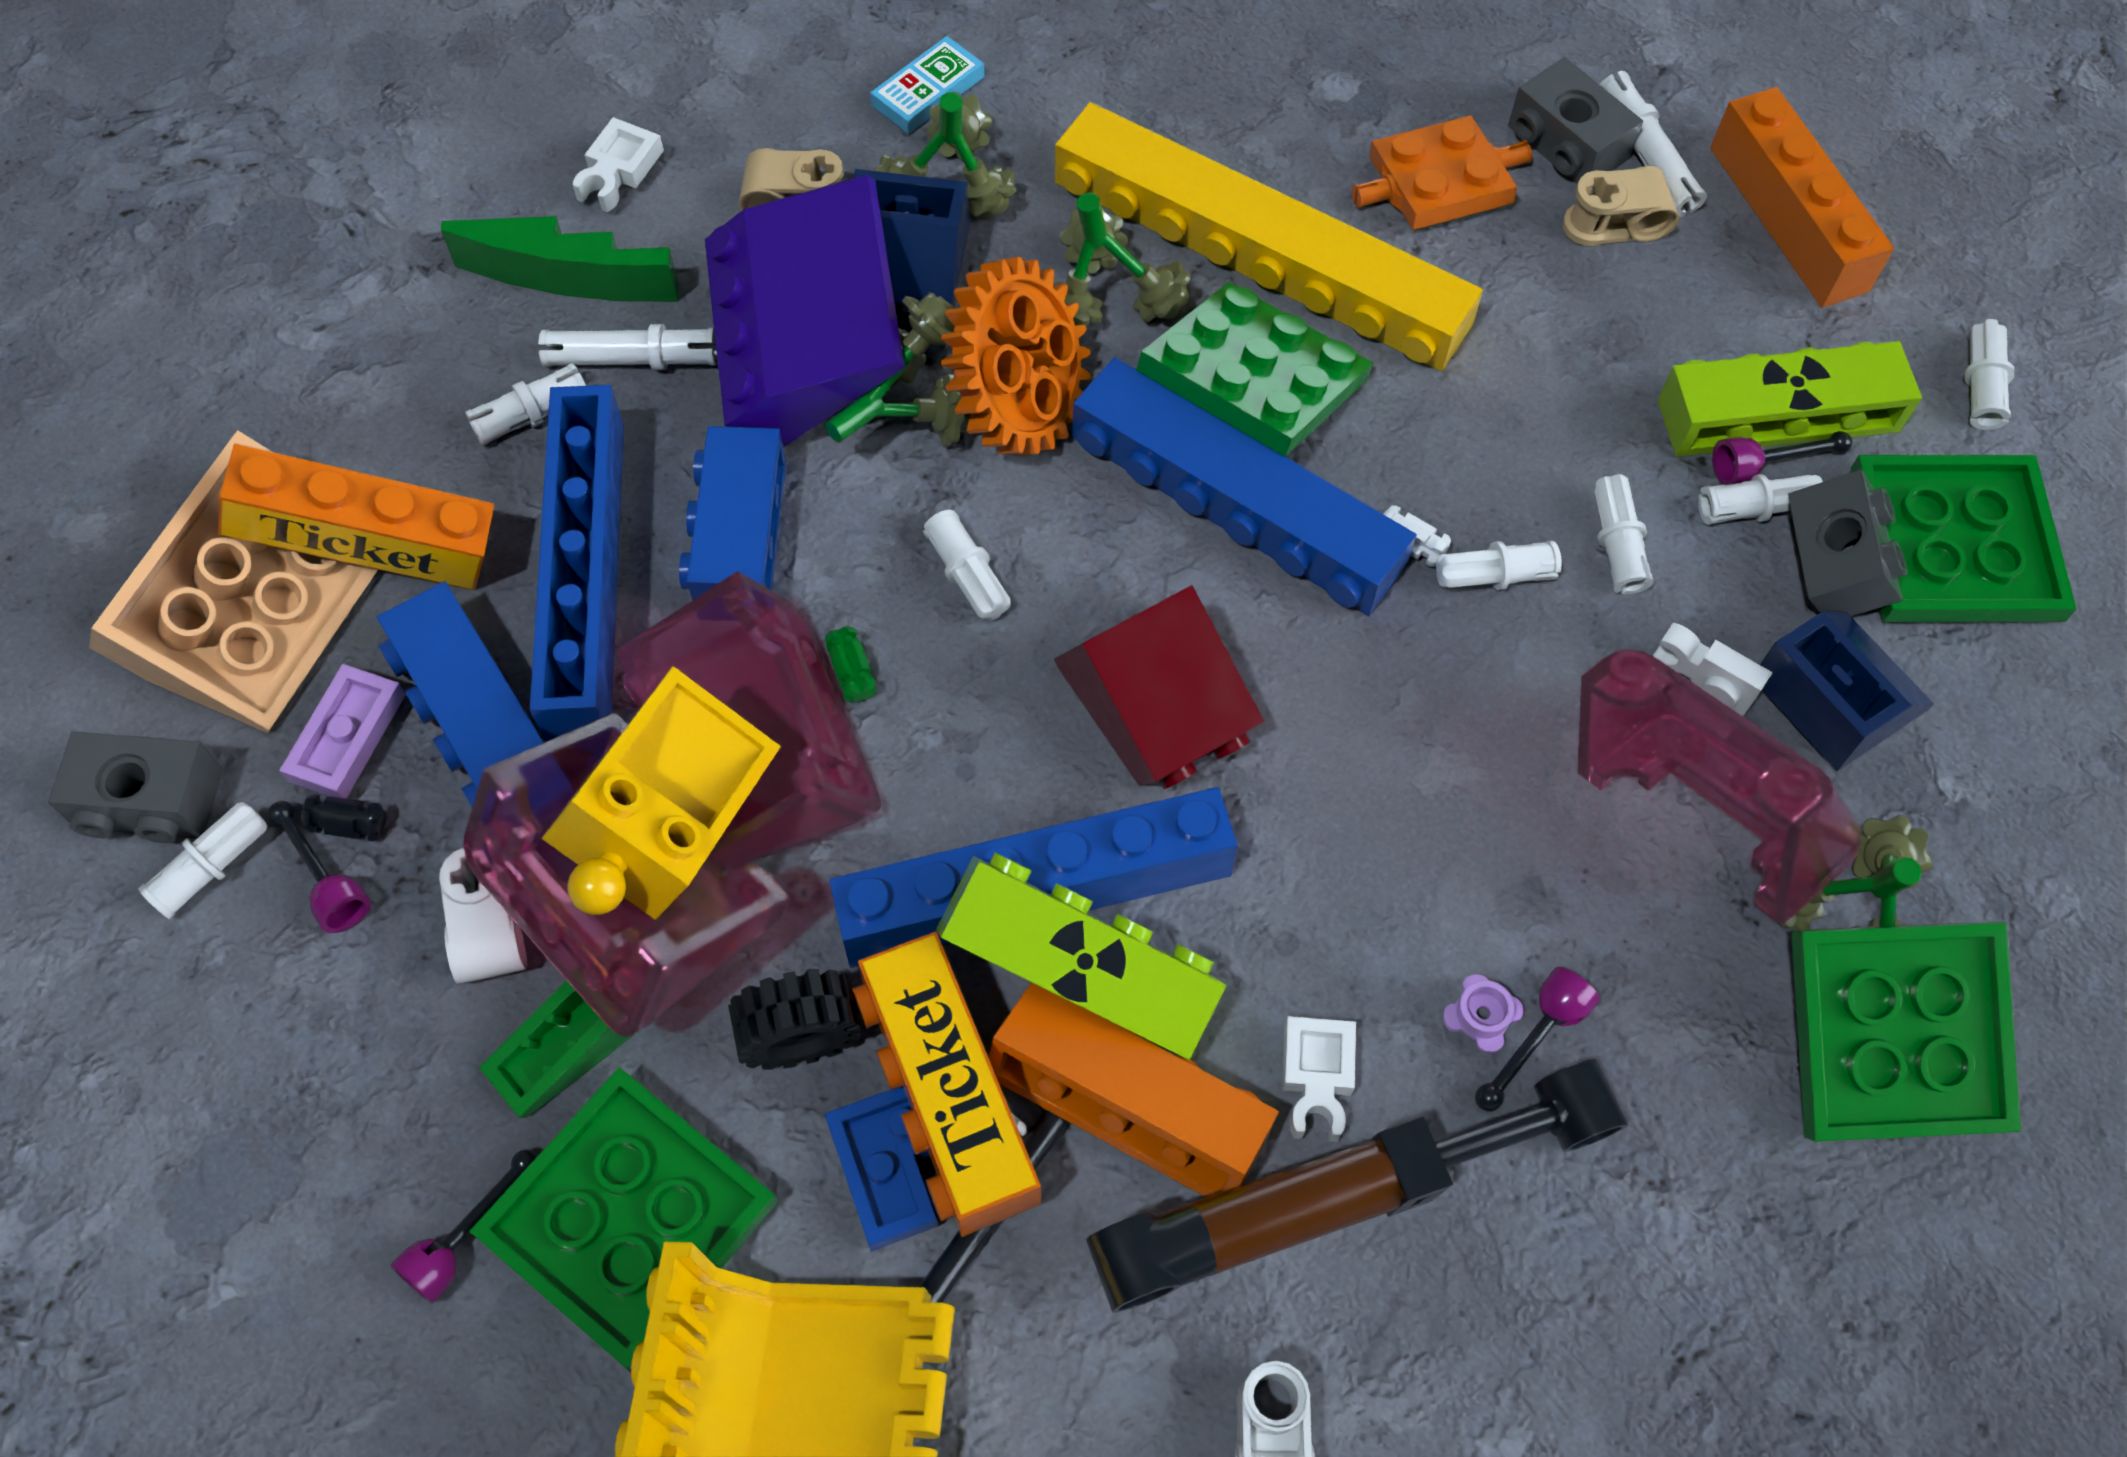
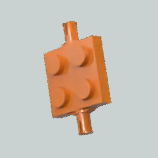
(1442, 172)

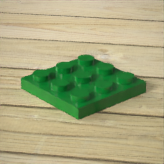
(1255, 367)
(1972, 539)
(1905, 1031)
(605, 1199)

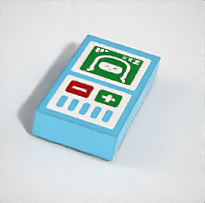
(920, 84)

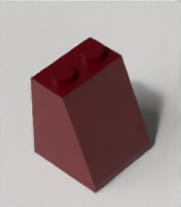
(1163, 690)

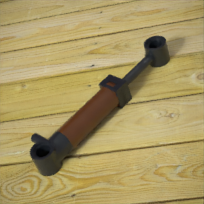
(1387, 1175)

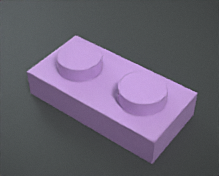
(343, 732)

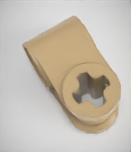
(781, 174)
(1626, 204)

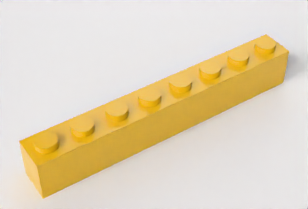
(1267, 236)

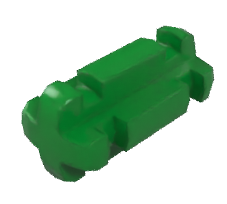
(850, 664)

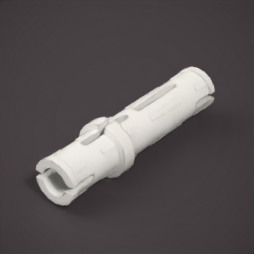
(1655, 147)
(629, 347)

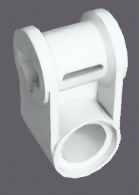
(478, 931)
(1268, 1437)

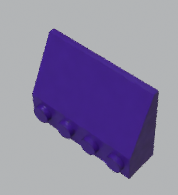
(802, 307)

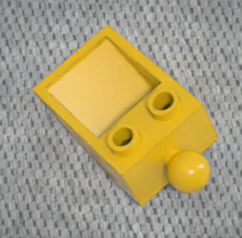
(659, 799)

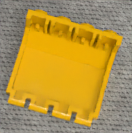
(783, 1367)

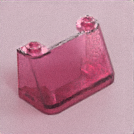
(769, 669)
(1655, 722)
(619, 960)

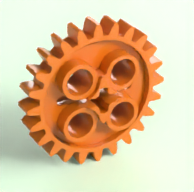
(1015, 356)

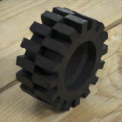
(794, 1019)

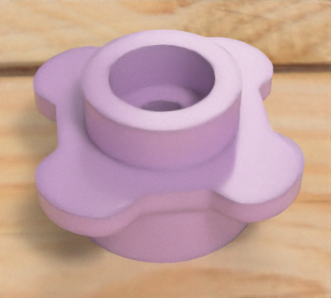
(1489, 995)

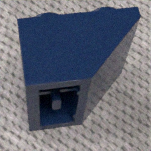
(923, 232)
(1840, 687)

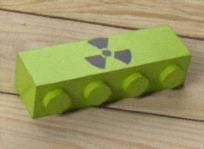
(1789, 396)
(1081, 956)

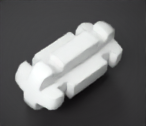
(1426, 541)

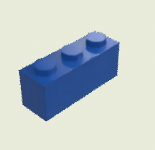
(736, 508)

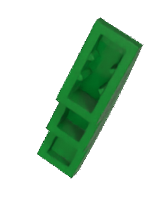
(541, 258)
(550, 1051)

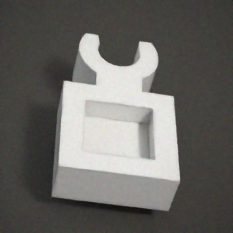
(617, 157)
(1715, 669)
(1320, 1065)

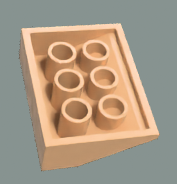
(226, 614)

